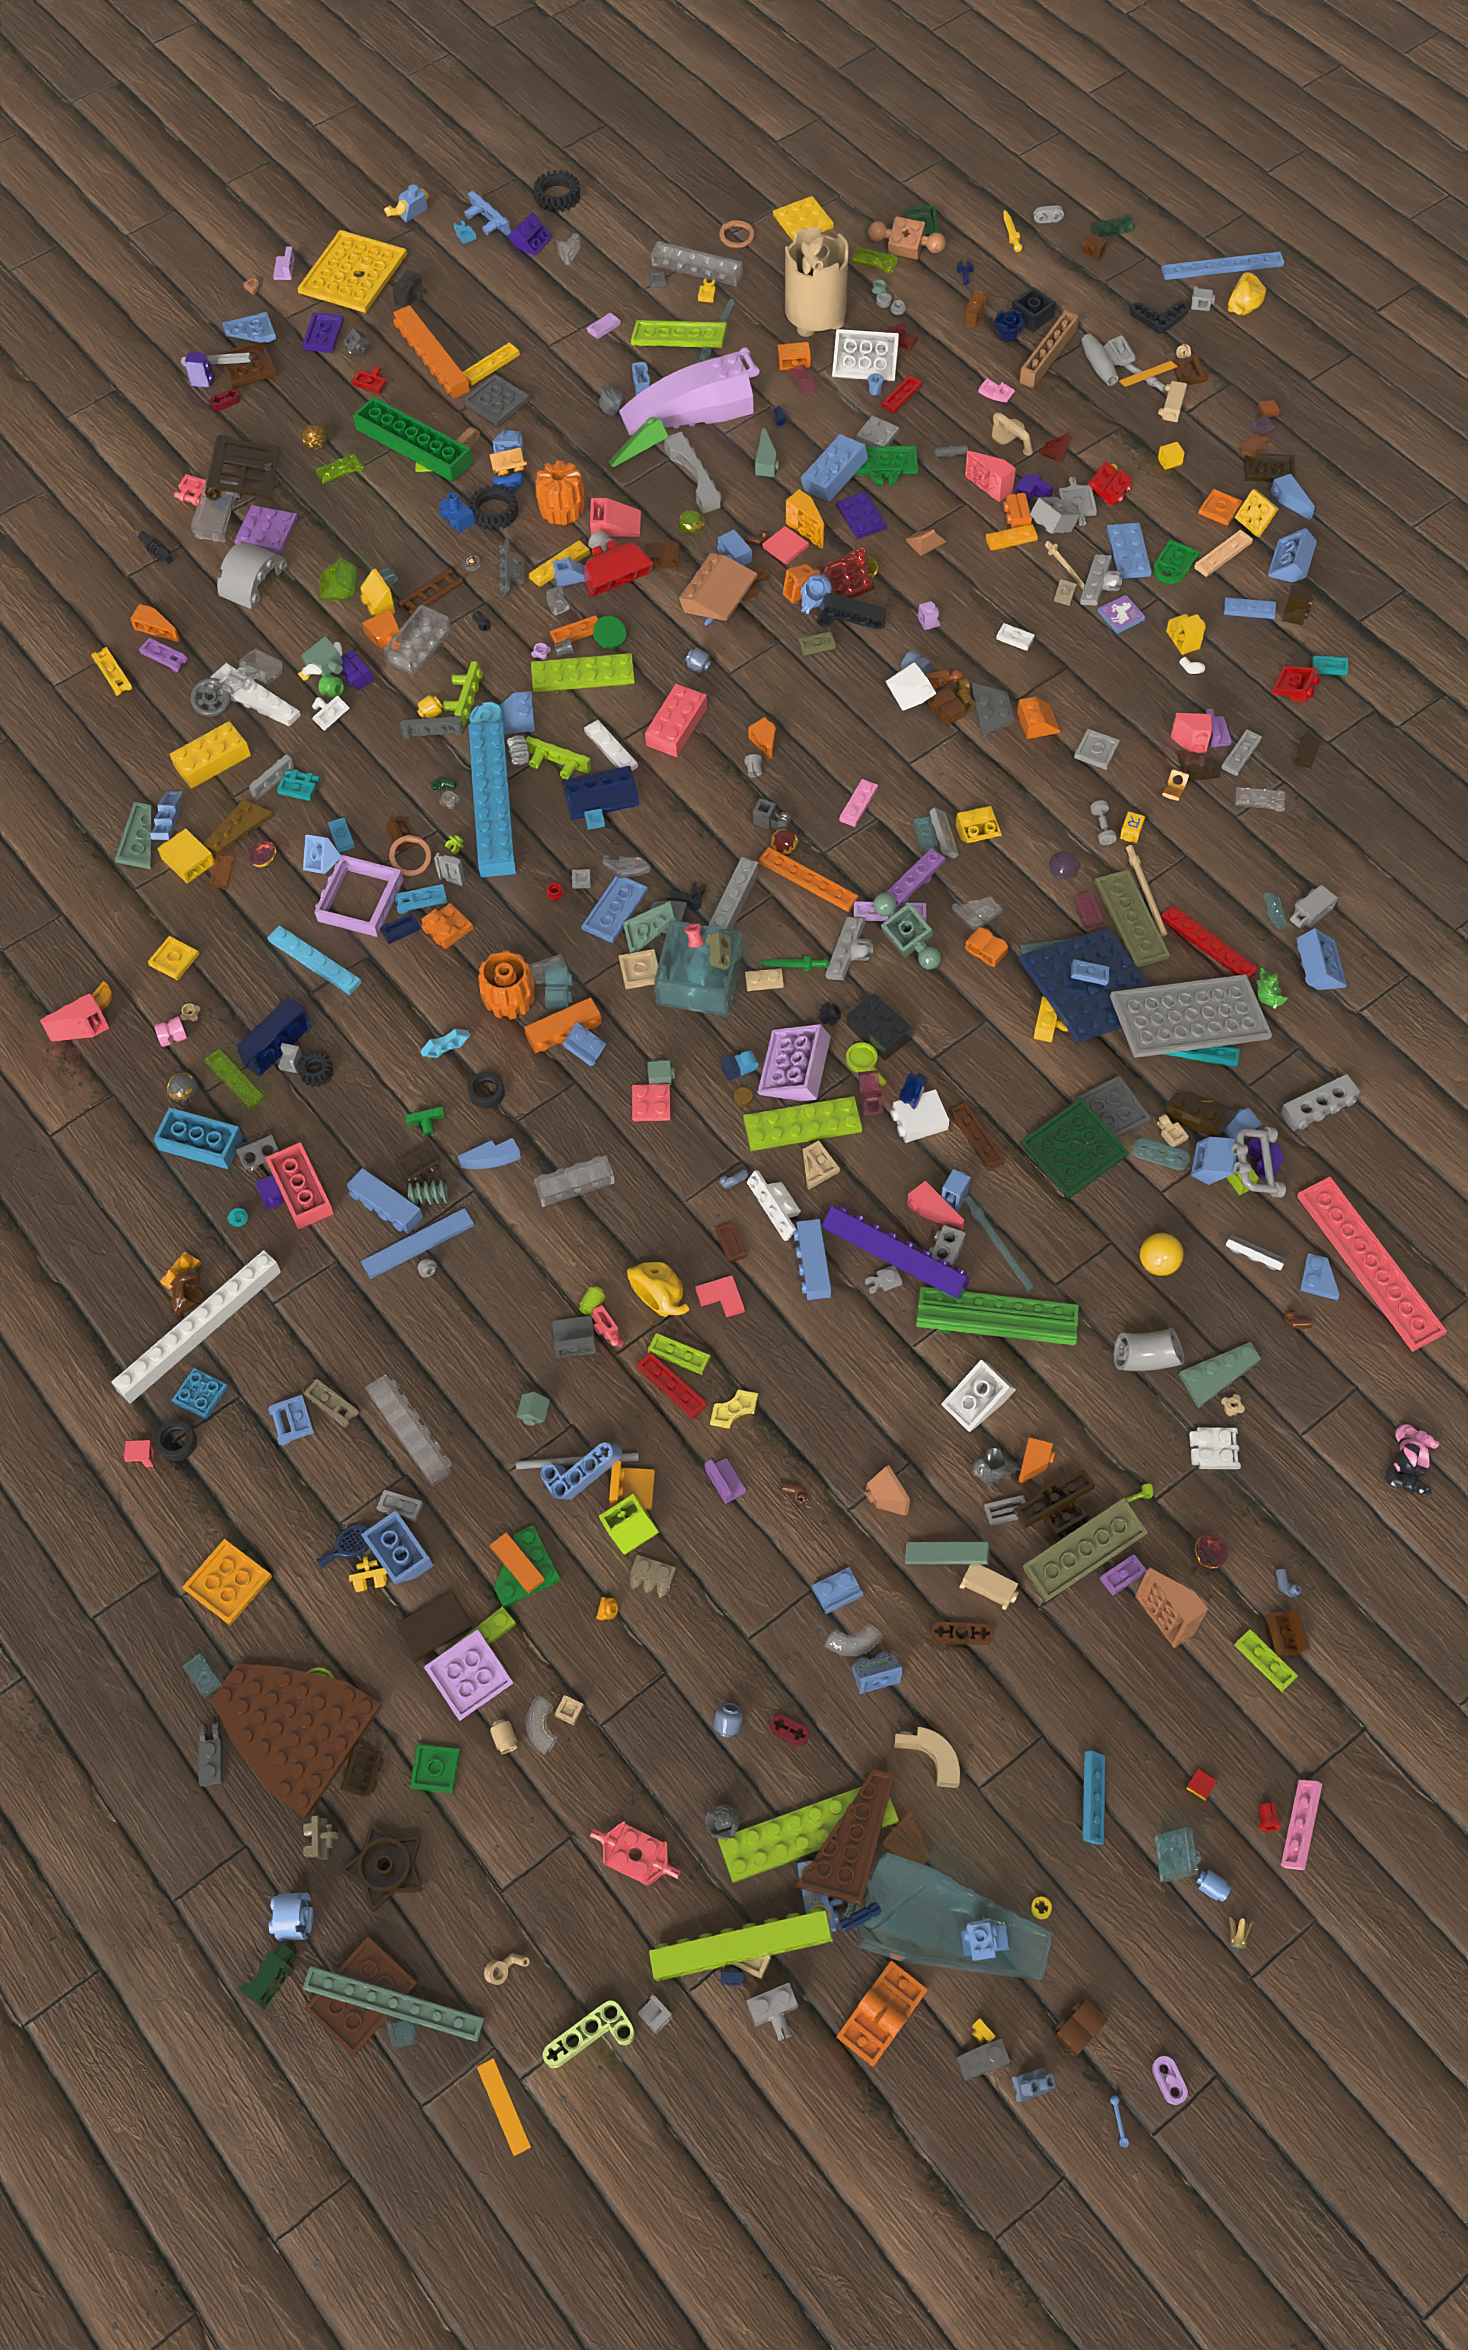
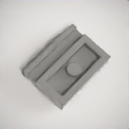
(450, 869)

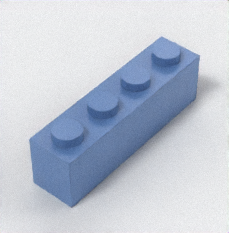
(384, 1201)
(813, 1259)

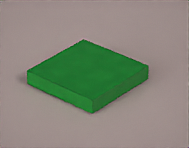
(435, 1768)

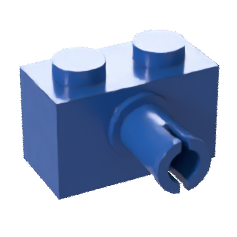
(456, 512)

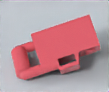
(606, 1326)

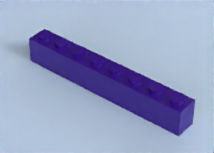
(896, 1252)

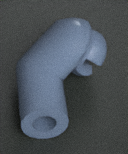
(1286, 1587)

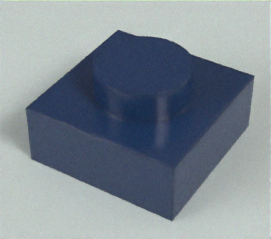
(732, 1977)

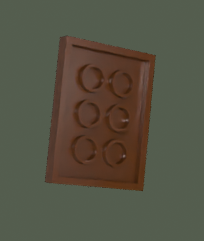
(350, 2023)

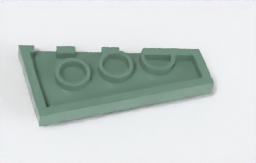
(1215, 1374)

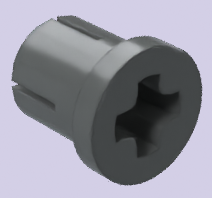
(564, 648)

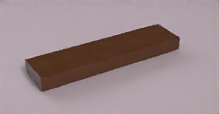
(977, 1136)

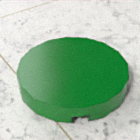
(609, 632)

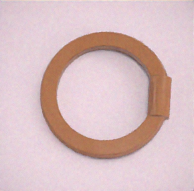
(736, 223)
(414, 839)

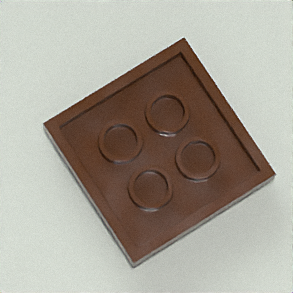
(245, 373)

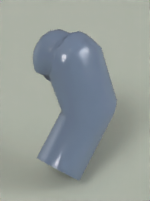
(733, 1180)

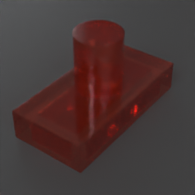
(906, 339)

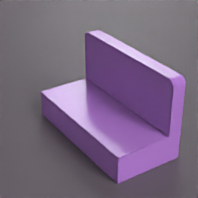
(1220, 733)
(725, 1479)

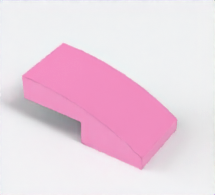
(996, 392)

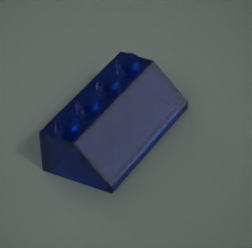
(601, 790)

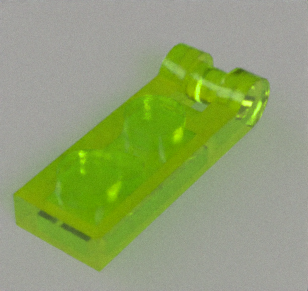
(875, 259)
(339, 468)

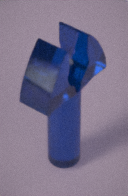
(965, 271)

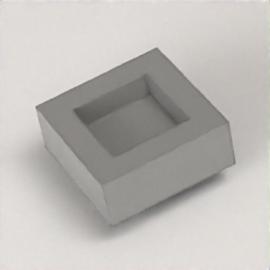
(581, 878)

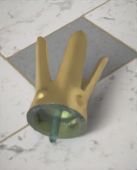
(1240, 1939)

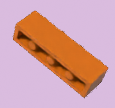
(556, 1027)

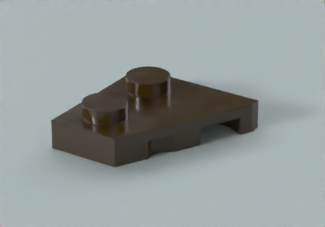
(1198, 766)

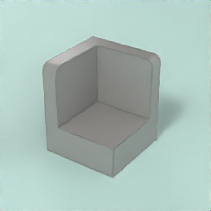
(290, 1058)
(655, 2014)

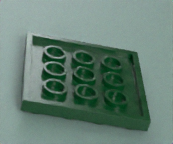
(1074, 1148)

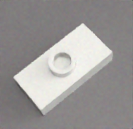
(1015, 636)

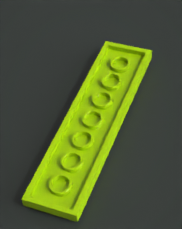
(788, 1836)

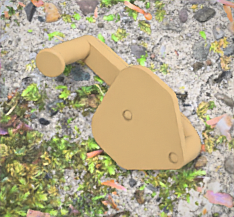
(1008, 429)

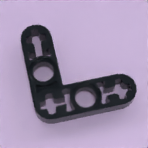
(1159, 323)

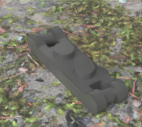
(431, 726)

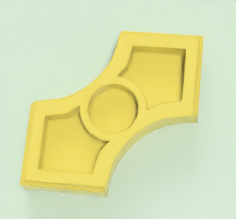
(725, 1414)

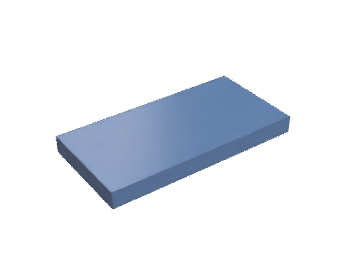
(614, 908)

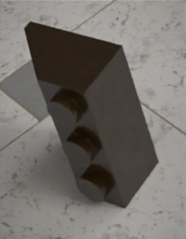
(1200, 1113)

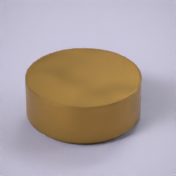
(743, 1097)

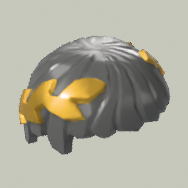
(182, 1086)

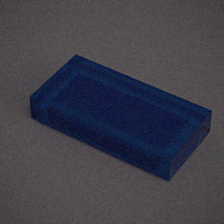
(400, 928)

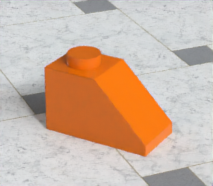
(763, 736)
(1036, 1458)

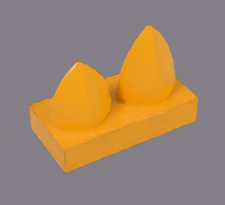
(180, 1266)

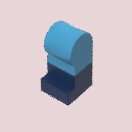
(738, 1065)

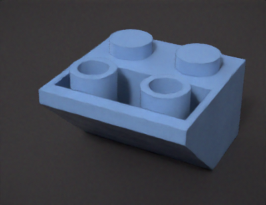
(1213, 1159)

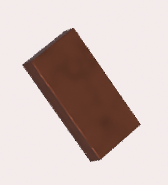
(730, 1242)

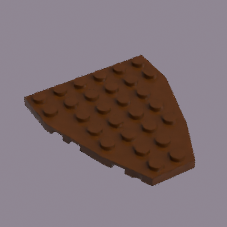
(293, 1727)

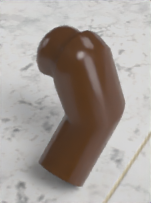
(1296, 1323)
(797, 1491)

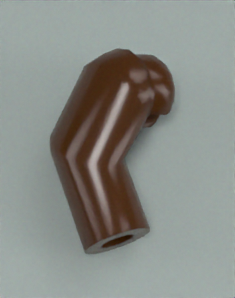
(757, 540)

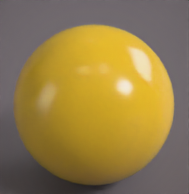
(1161, 1254)

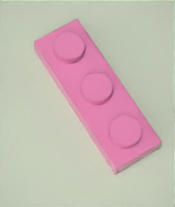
(858, 803)

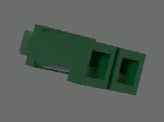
(270, 1976)

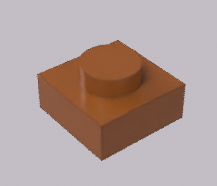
(1269, 408)

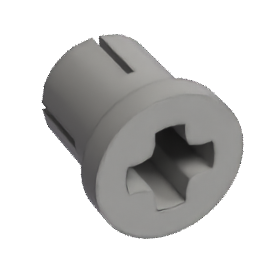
(753, 765)

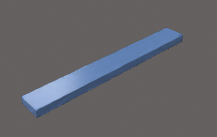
(1222, 265)

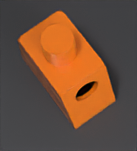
(794, 581)
(381, 628)

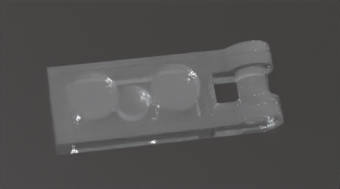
(1260, 798)

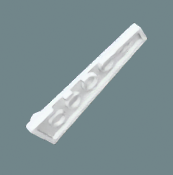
(259, 699)

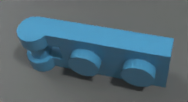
(420, 898)

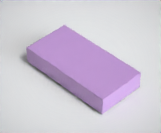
(603, 325)

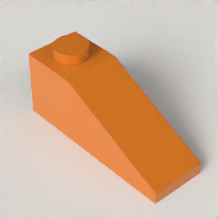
(152, 622)

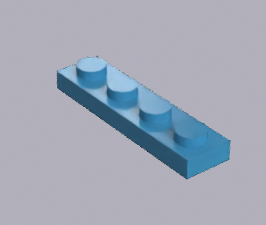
(1094, 1798)

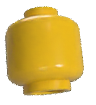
(429, 707)

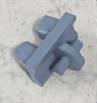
(1033, 2084)

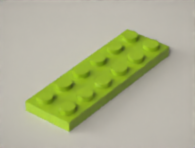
(679, 333)
(582, 672)
(802, 1123)

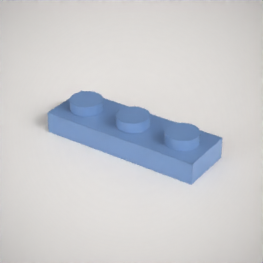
(1249, 608)

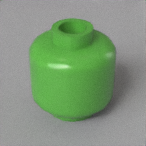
(331, 686)

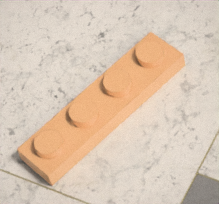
(1223, 553)

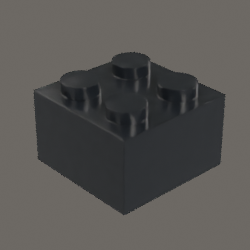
(1035, 308)

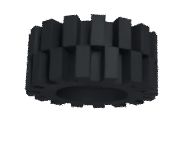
(311, 1060)

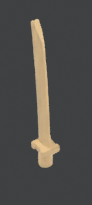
(1053, 550)

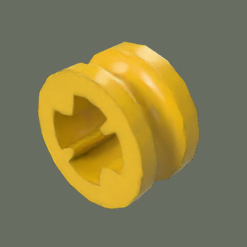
(1035, 1911)

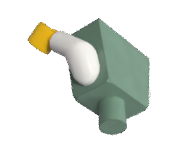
(322, 659)

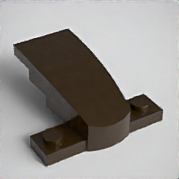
(1058, 1506)

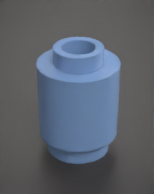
(1213, 1885)

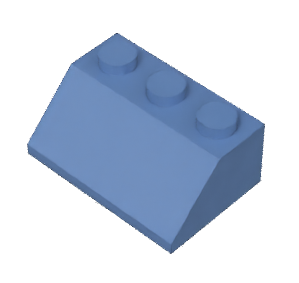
(1293, 556)
(1321, 961)
(397, 1549)

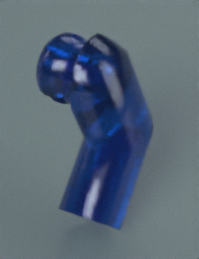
(781, 416)

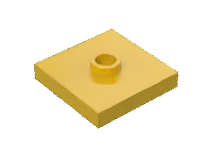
(173, 958)

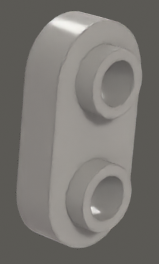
(1048, 214)

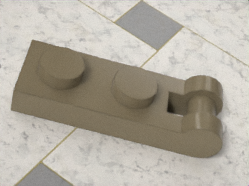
(330, 1402)

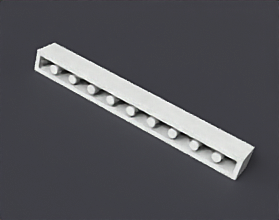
(196, 1327)

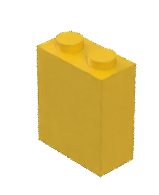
(186, 855)

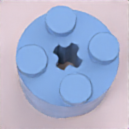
(291, 1916)

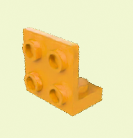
(507, 461)
(631, 1481)

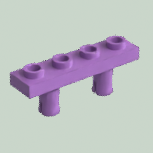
(916, 876)

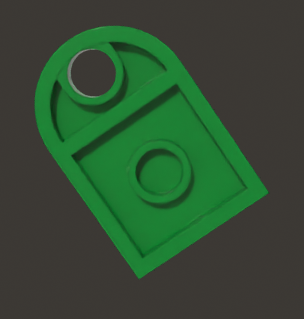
(1176, 561)

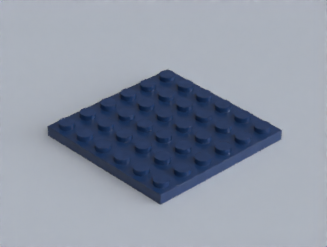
(1082, 1004)

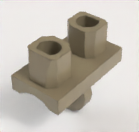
(321, 1838)

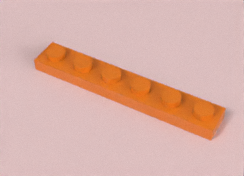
(808, 879)

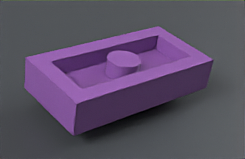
(1123, 1574)

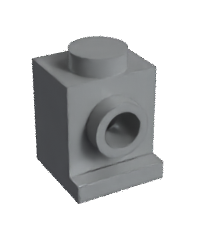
(1202, 299)

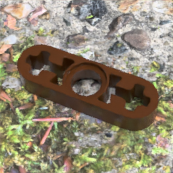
(967, 1626)

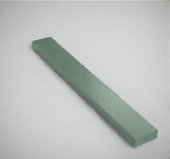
(393, 2003)

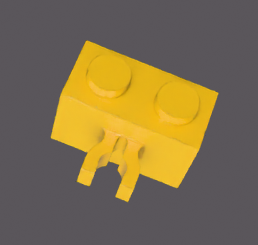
(1047, 1022)

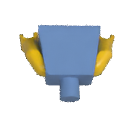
(410, 203)

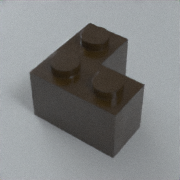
(1297, 604)

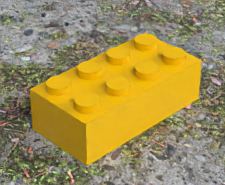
(210, 754)

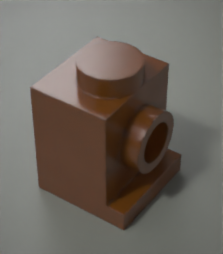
(1094, 246)

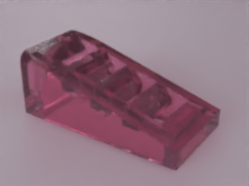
(803, 381)

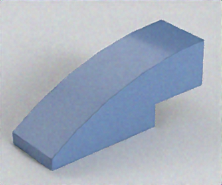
(490, 1155)

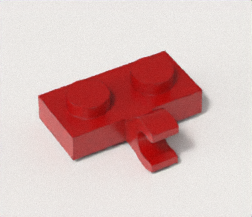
(370, 381)

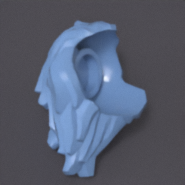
(814, 591)

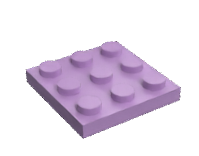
(468, 1675)

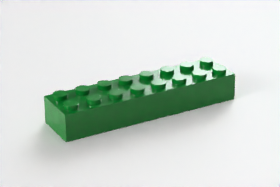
(413, 439)

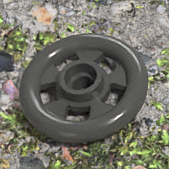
(212, 711)

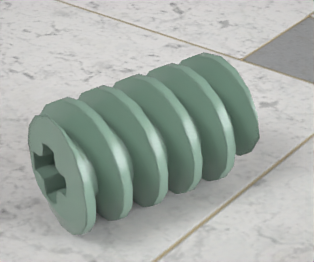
(428, 1193)

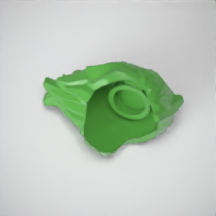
(1268, 990)

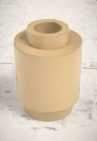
(503, 1736)

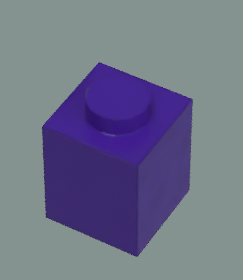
(270, 1192)

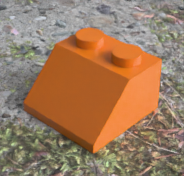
(1036, 718)

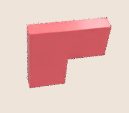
(723, 1291)

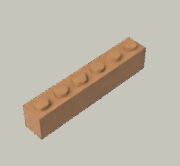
(1049, 349)

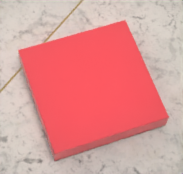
(785, 545)

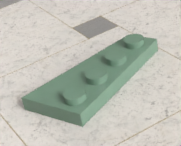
(136, 839)

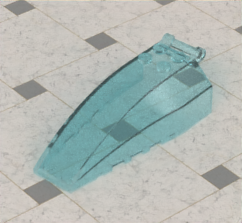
(925, 1920)

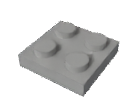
(877, 432)
(1097, 749)

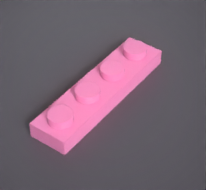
(1301, 1824)

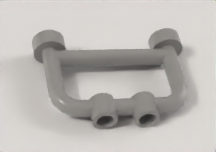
(1266, 1136)

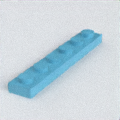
(314, 960)

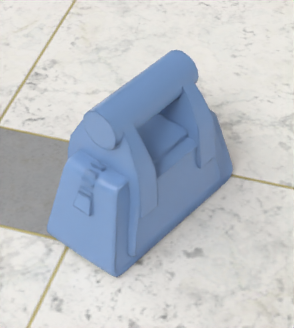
(507, 441)

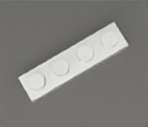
(609, 745)

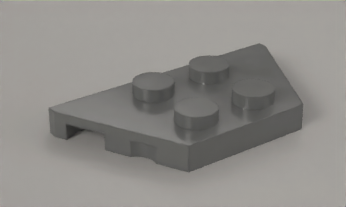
(992, 709)

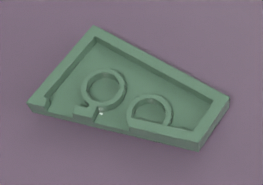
(648, 925)

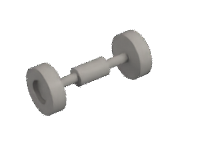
(1107, 836)

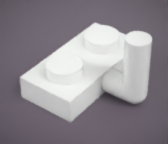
(330, 712)

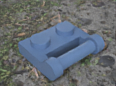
(297, 1417)

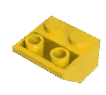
(977, 825)

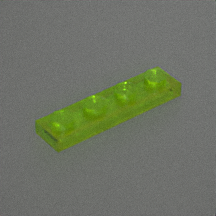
(234, 1079)

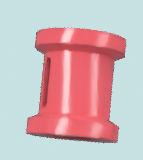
(694, 935)

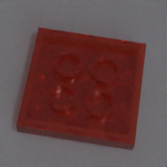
(849, 574)

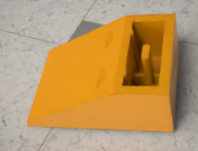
(805, 518)

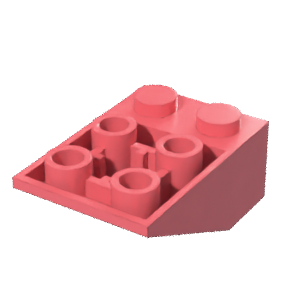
(990, 474)
(614, 518)
(75, 1020)

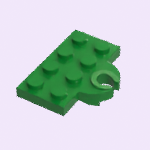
(889, 463)

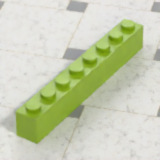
(741, 1945)

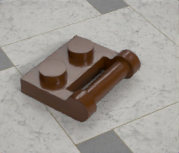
(1185, 373)

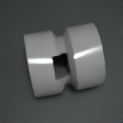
(599, 538)

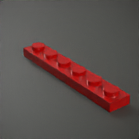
(1208, 942)

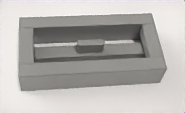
(987, 1507)

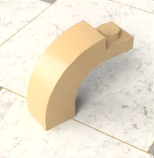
(938, 1749)

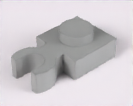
(886, 1278)

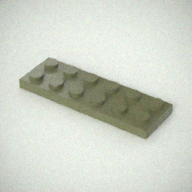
(1131, 918)
(1084, 1549)

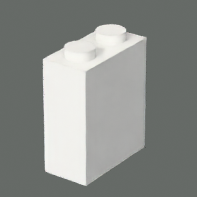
(922, 1121)

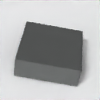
(657, 279)

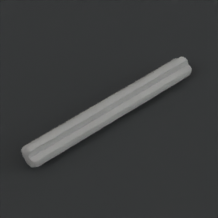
(226, 358)

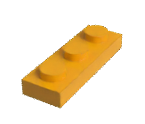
(1011, 537)

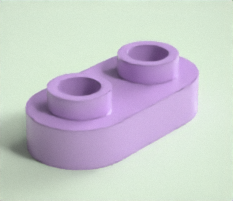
(1170, 2080)

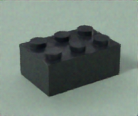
(879, 1026)

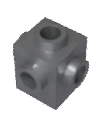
(357, 342)

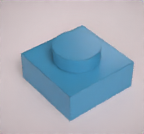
(594, 819)

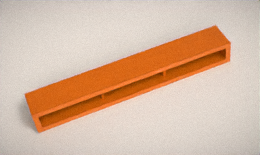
(431, 352)

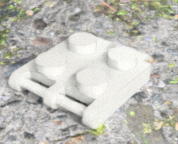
(1214, 1448)

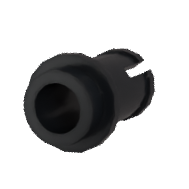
(483, 624)

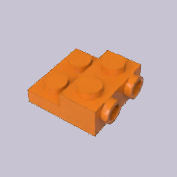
(446, 925)

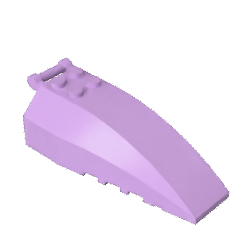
(696, 394)

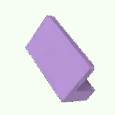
(284, 265)

